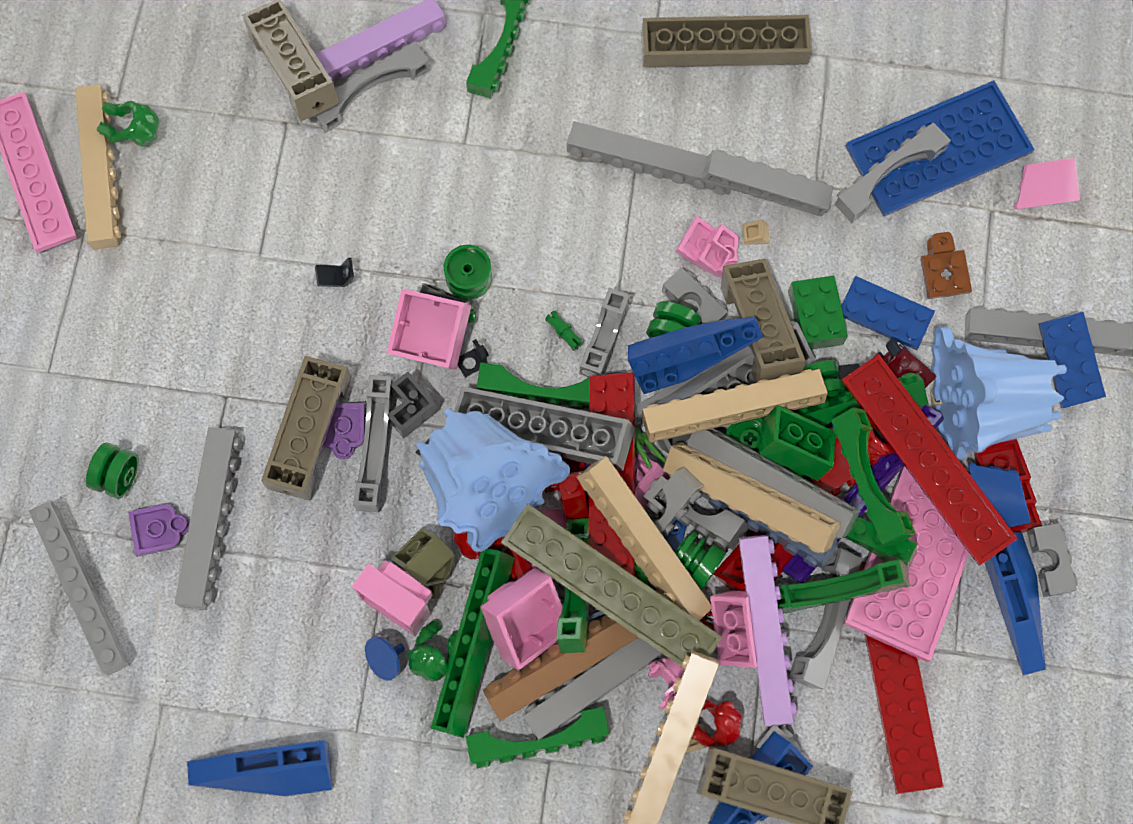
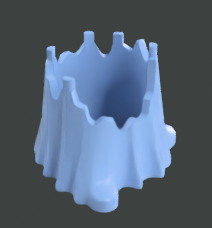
(990, 394)
(485, 475)

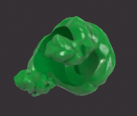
(141, 129)
(427, 660)

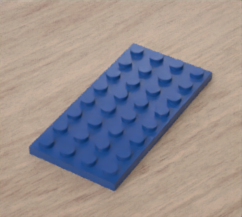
(981, 136)

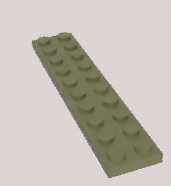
(608, 587)

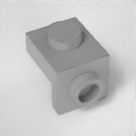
(655, 495)

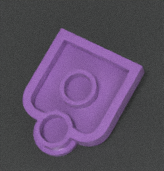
(346, 429)
(157, 529)

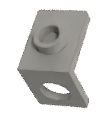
(782, 732)

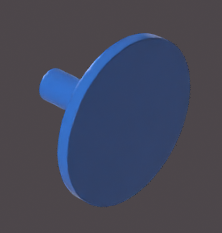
(383, 657)

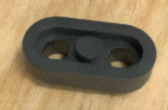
(434, 291)

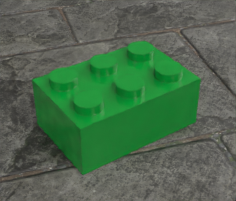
(818, 311)
(797, 443)

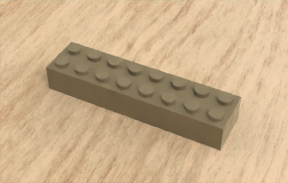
(726, 40)

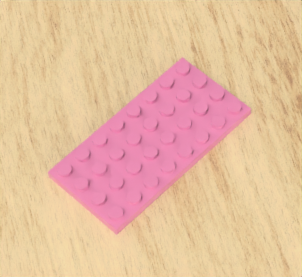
(915, 614)

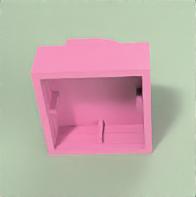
(429, 329)
(394, 595)
(523, 617)

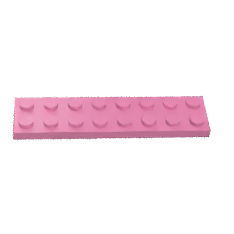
(33, 175)

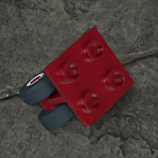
(903, 361)

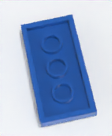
(886, 313)
(1070, 344)

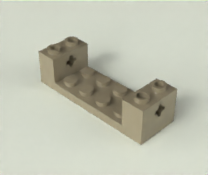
(291, 58)
(756, 295)
(305, 427)
(772, 790)

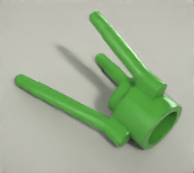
(640, 438)

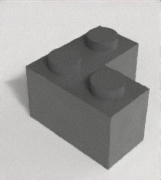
(415, 405)

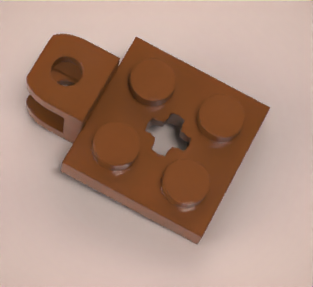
(943, 257)

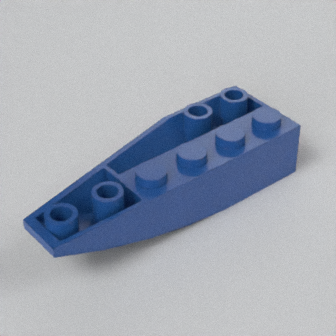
(689, 351)
(1018, 598)
(268, 771)

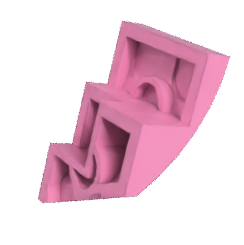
(1048, 184)
(709, 246)

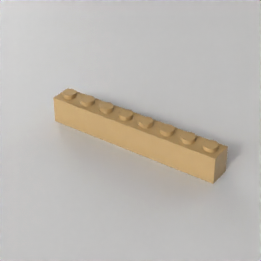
(97, 169)
(733, 405)
(755, 499)
(642, 538)
(673, 739)

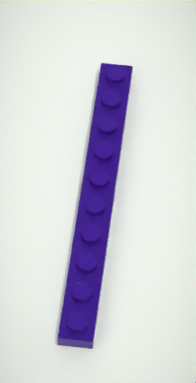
(883, 472)

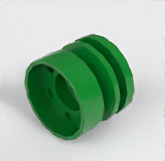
(699, 561)

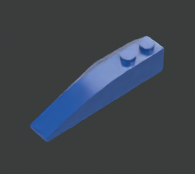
(775, 752)

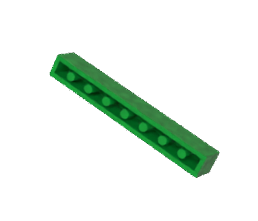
(470, 646)

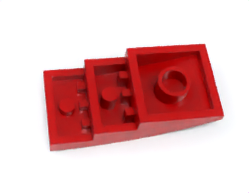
(1009, 456)

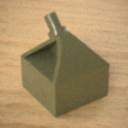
(426, 560)

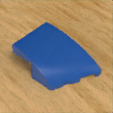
(1003, 491)

